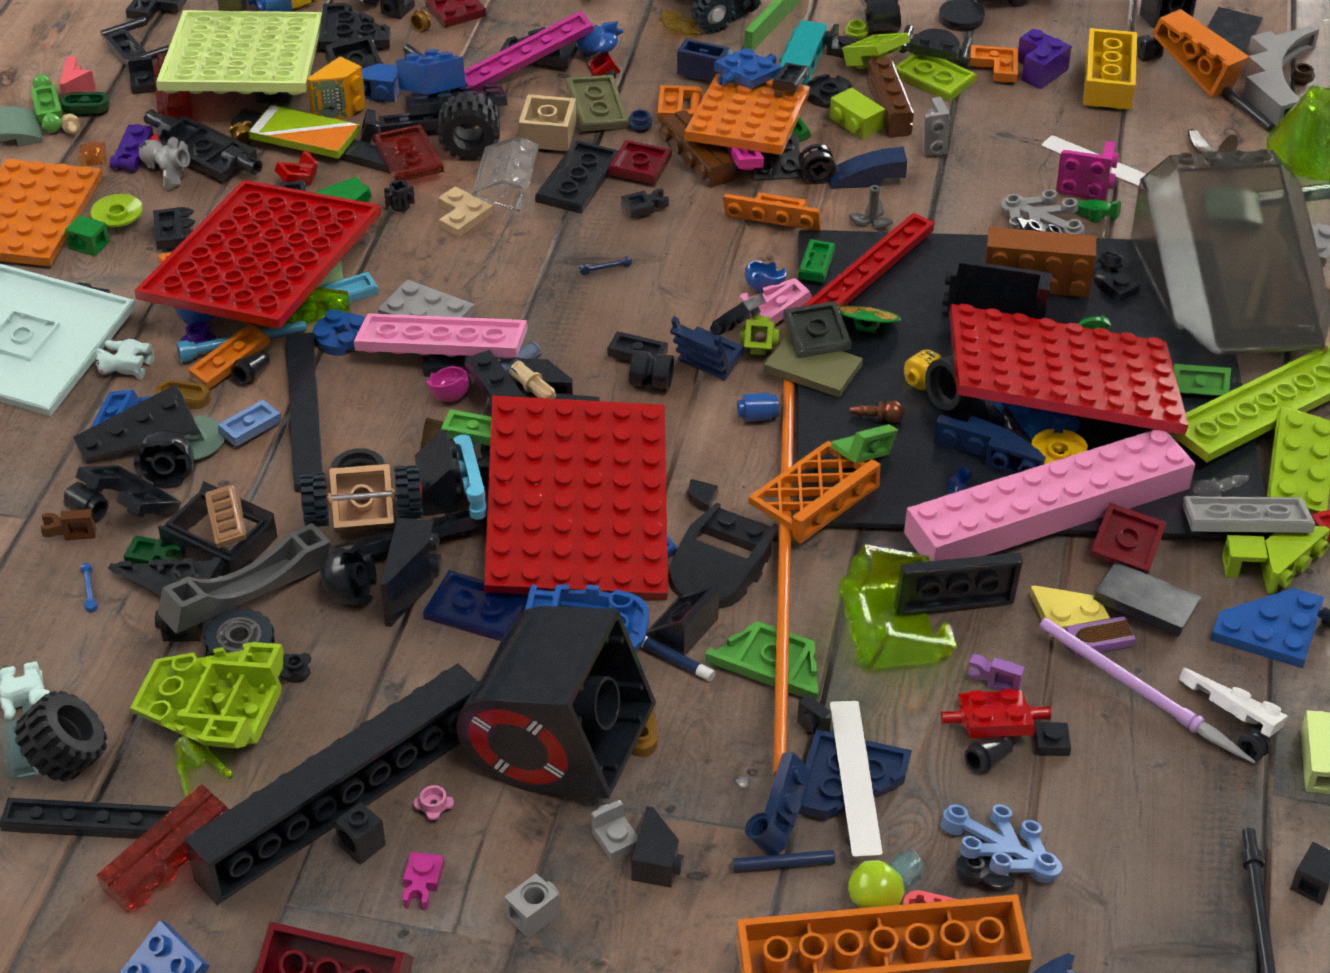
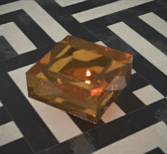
(93, 154)

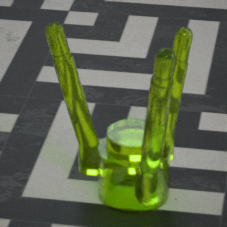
(192, 755)

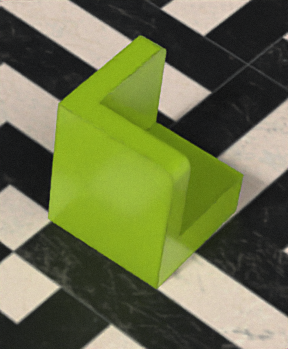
(1242, 549)

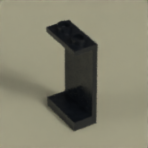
(997, 288)

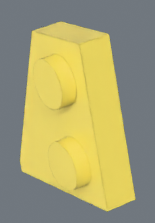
(1067, 607)

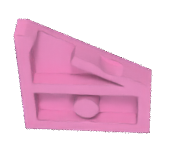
(780, 297)

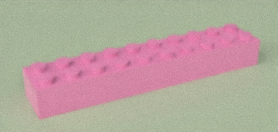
(1049, 497)

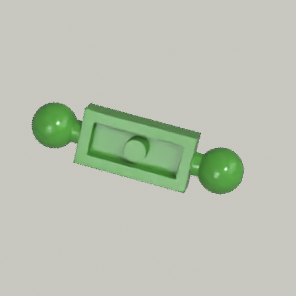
(46, 103)

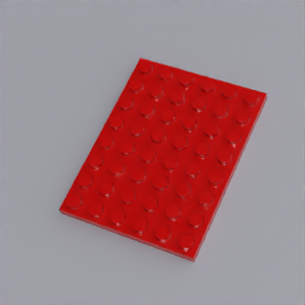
(259, 253)
(1065, 368)
(577, 497)

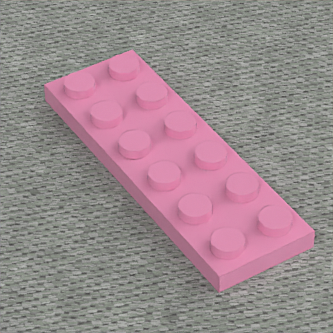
(440, 335)

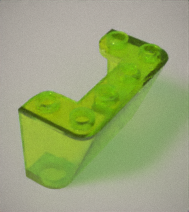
(877, 632)

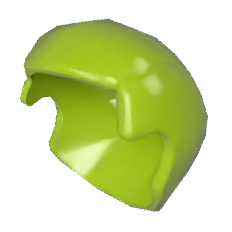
(875, 885)

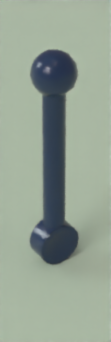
(585, 268)

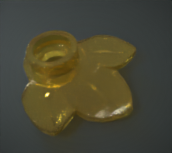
(674, 22)

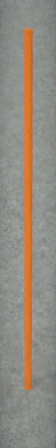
(783, 597)

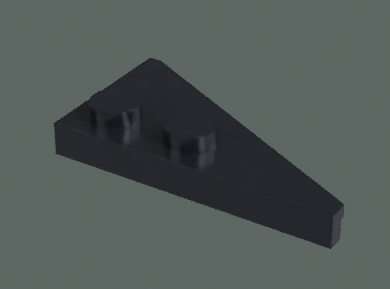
(160, 573)

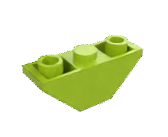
(1291, 554)

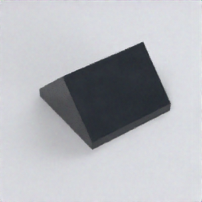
(687, 620)

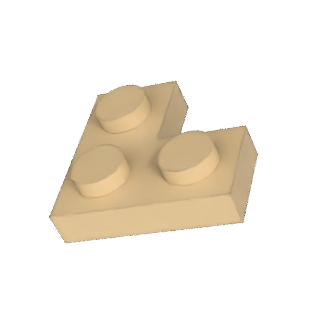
(464, 211)

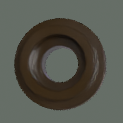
(1303, 73)

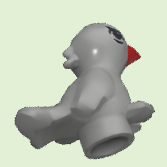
(168, 157)

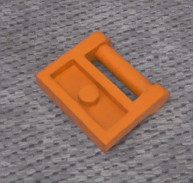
(672, 98)

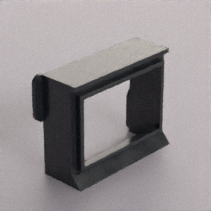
(192, 546)

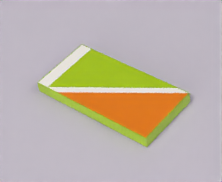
(304, 131)

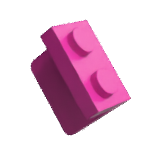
(1087, 173)

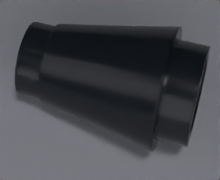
(249, 368)
(987, 753)

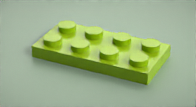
(1301, 459)

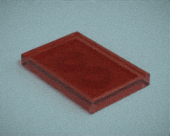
(408, 153)

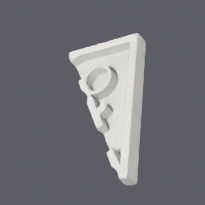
(1238, 702)

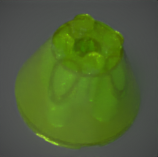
(1304, 135)

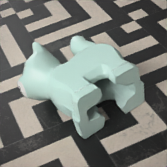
(128, 358)
(20, 688)

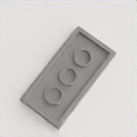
(1248, 514)

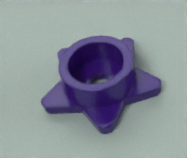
(198, 333)

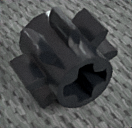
(399, 195)

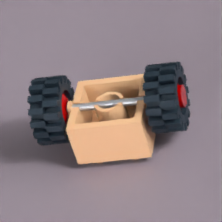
(361, 497)

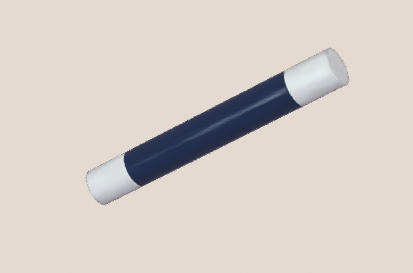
(678, 659)

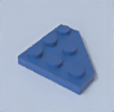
(1272, 626)

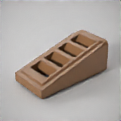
(226, 513)

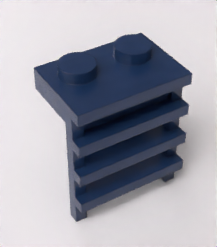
(706, 350)

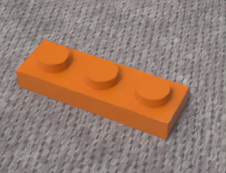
(218, 363)

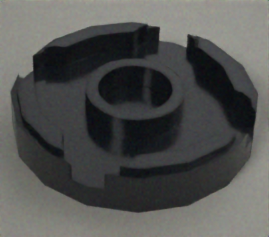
(961, 14)
(824, 87)

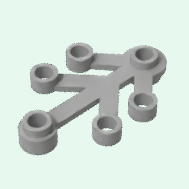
(1015, 205)

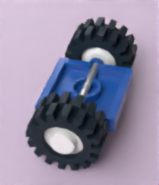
(713, 14)

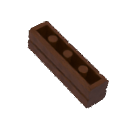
(890, 94)
(707, 160)

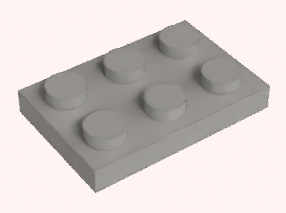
(424, 301)

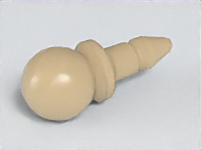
(70, 123)

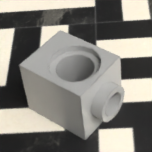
(528, 916)

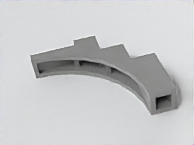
(1264, 76)

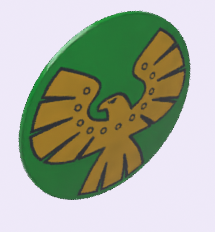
(868, 314)

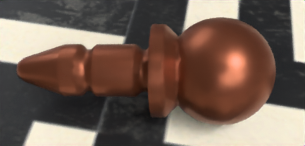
(891, 411)

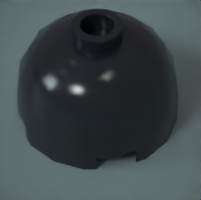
(164, 458)
(348, 575)

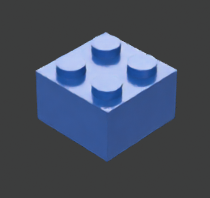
(430, 72)

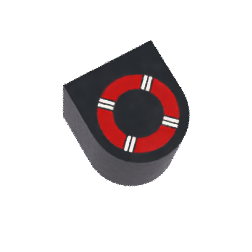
(559, 703)

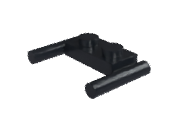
(125, 45)
(938, 48)

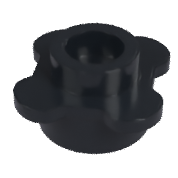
(295, 667)

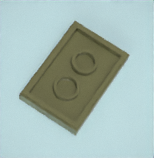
(597, 103)
(822, 372)

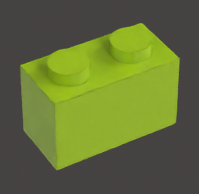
(857, 113)

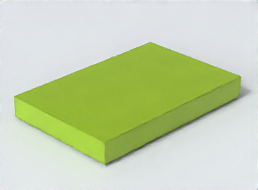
(935, 75)

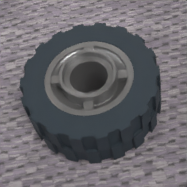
(236, 628)

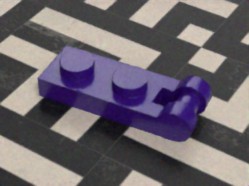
(128, 150)

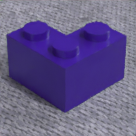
(1042, 57)

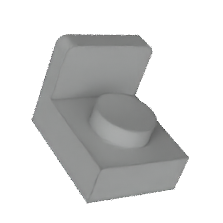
(613, 830)

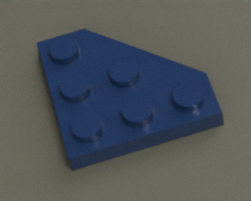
(824, 791)

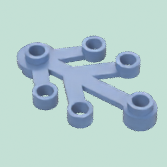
(1040, 864)

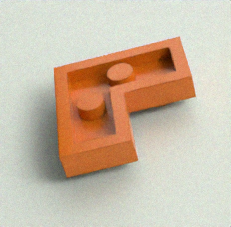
(1001, 59)

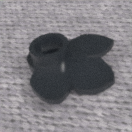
(977, 870)

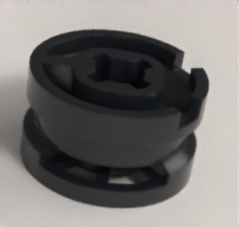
(817, 165)

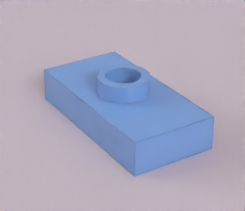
(249, 423)

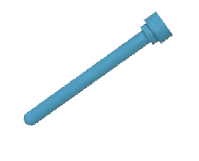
(190, 350)

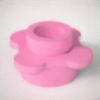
(436, 795)

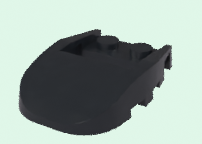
(704, 565)

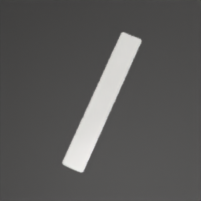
(855, 779)

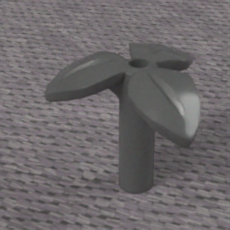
(873, 211)

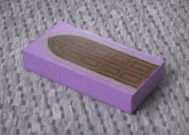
(1104, 634)

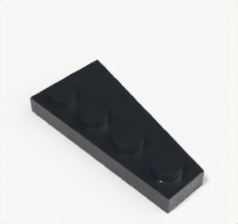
(127, 429)

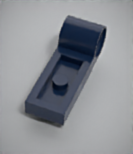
(773, 827)

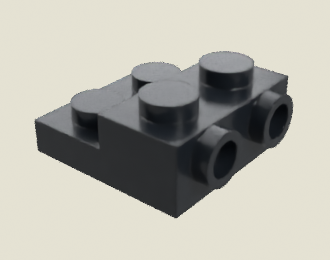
(357, 50)

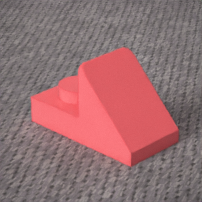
(75, 79)

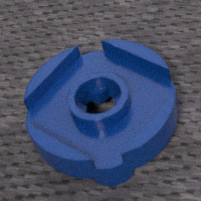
(336, 322)

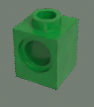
(87, 235)

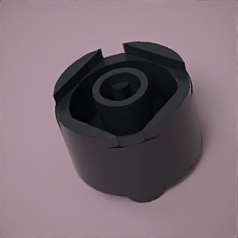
(882, 16)

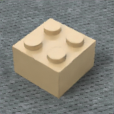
(548, 121)

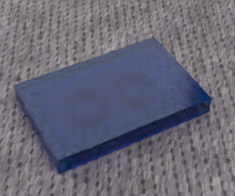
(465, 606)

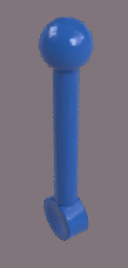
(90, 604)

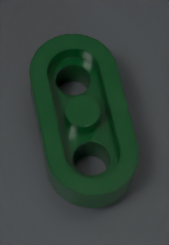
(85, 103)

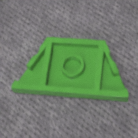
(754, 656)

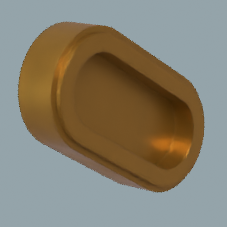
(195, 394)

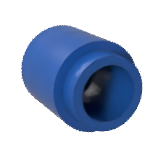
(758, 407)

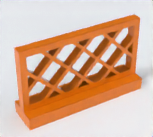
(832, 500)

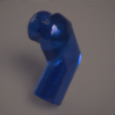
(958, 480)

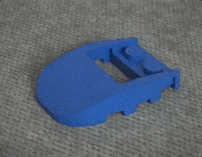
(631, 607)

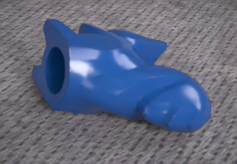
(601, 40)

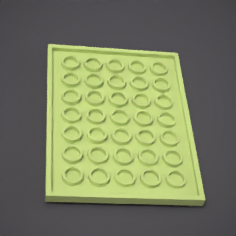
(241, 52)

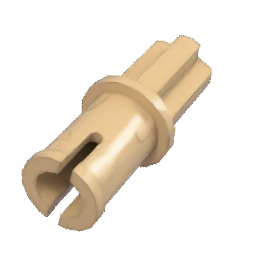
(531, 381)

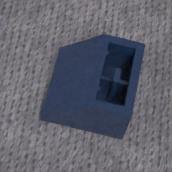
(697, 59)

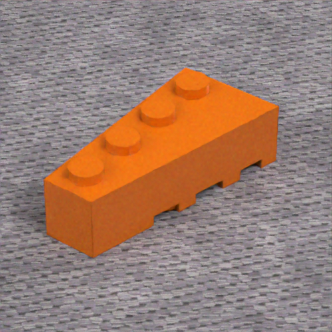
(1200, 52)

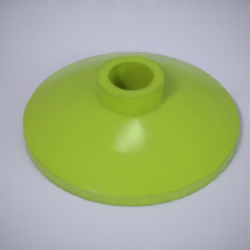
(117, 210)

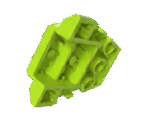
(214, 697)

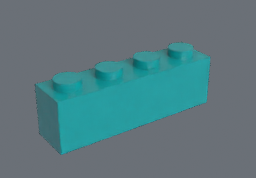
(805, 46)

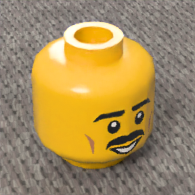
(916, 368)

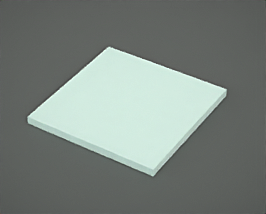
(51, 336)

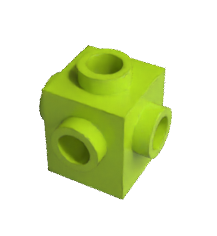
(752, 327)

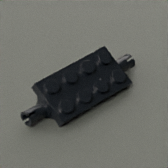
(208, 148)

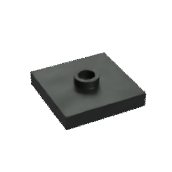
(816, 329)

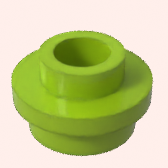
(856, 29)

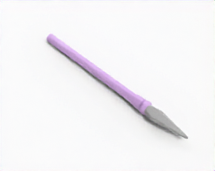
(1182, 715)

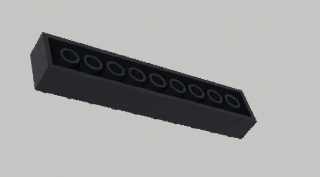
(326, 785)

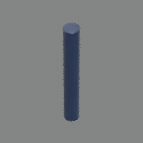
(783, 860)

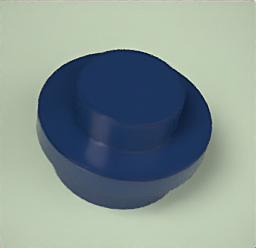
(640, 120)

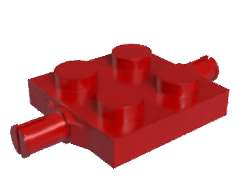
(995, 714)

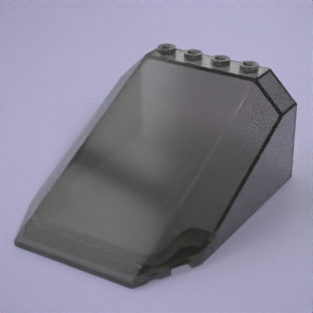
(1233, 251)

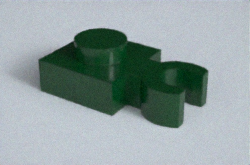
(145, 549)

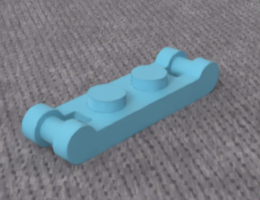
(471, 477)

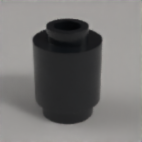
(80, 498)

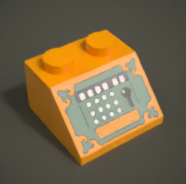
(337, 90)

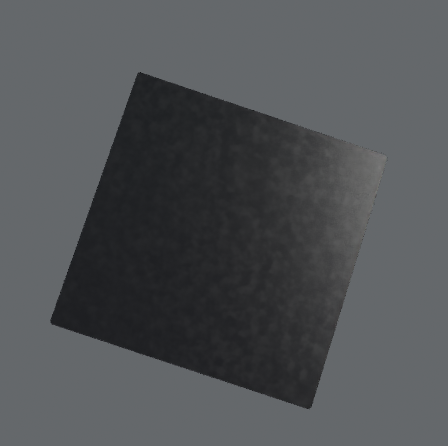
(918, 466)

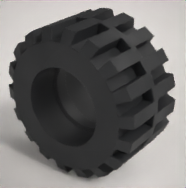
(464, 110)
(60, 736)

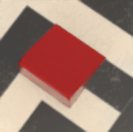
(603, 64)

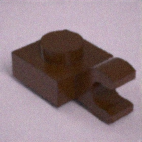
(71, 524)

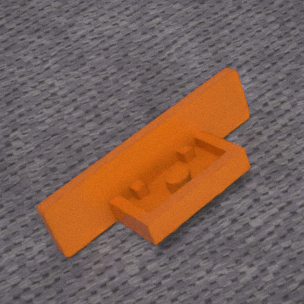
(773, 210)

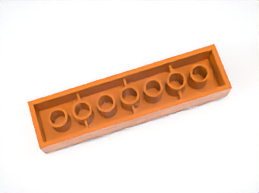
(904, 938)

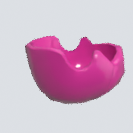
(449, 384)

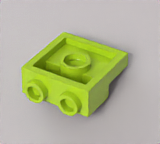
(873, 47)

